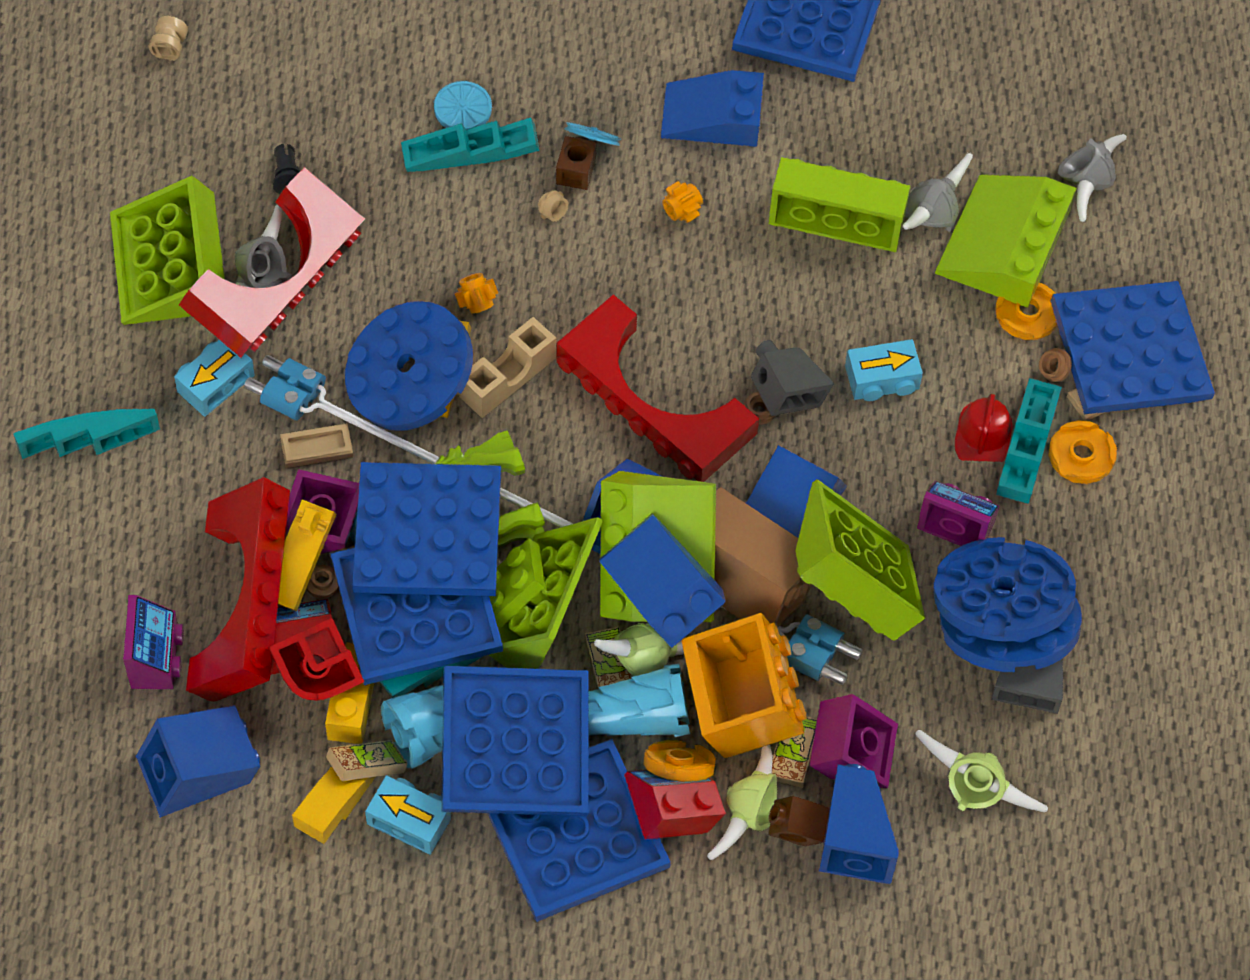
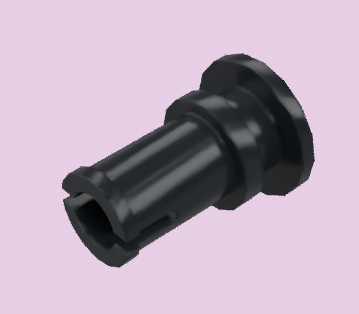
(286, 167)

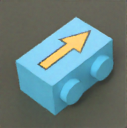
(883, 370)
(213, 377)
(408, 814)

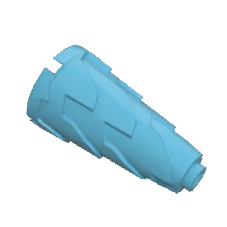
(641, 705)
(416, 724)

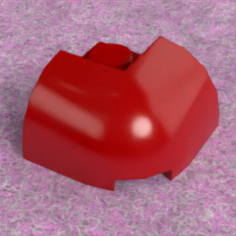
(316, 662)

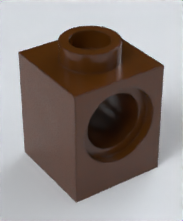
(576, 173)
(798, 821)

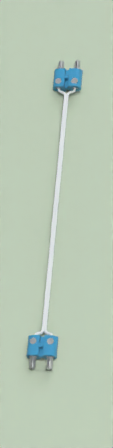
(298, 385)

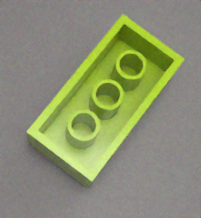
(838, 204)

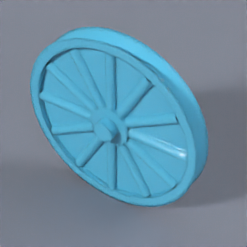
(462, 103)
(592, 133)

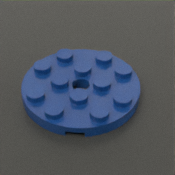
(420, 395)
(1039, 583)
(1007, 655)

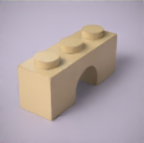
(527, 354)

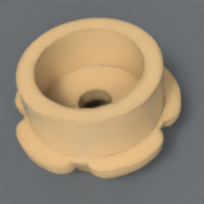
(553, 205)

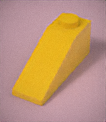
(349, 711)

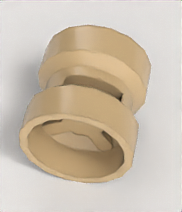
(168, 38)

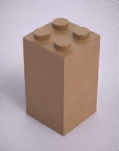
(755, 562)

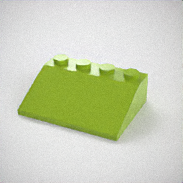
(1007, 235)
(163, 249)
(679, 504)
(858, 563)
(535, 626)

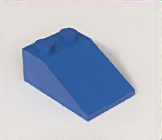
(714, 108)
(663, 580)

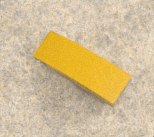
(328, 804)

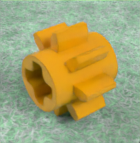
(682, 201)
(476, 293)

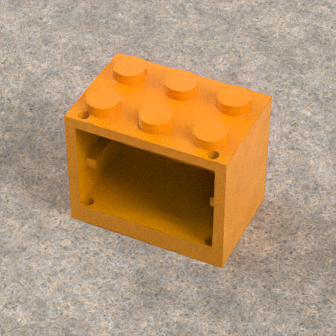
(743, 685)

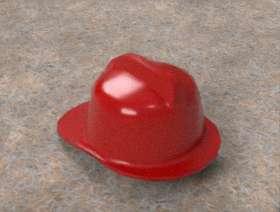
(983, 431)

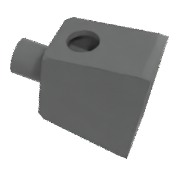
(789, 379)
(1031, 687)

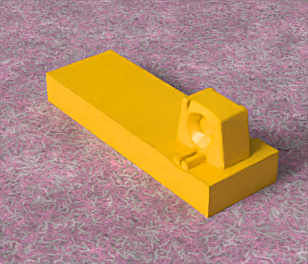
(302, 551)

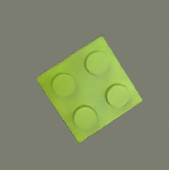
(518, 581)

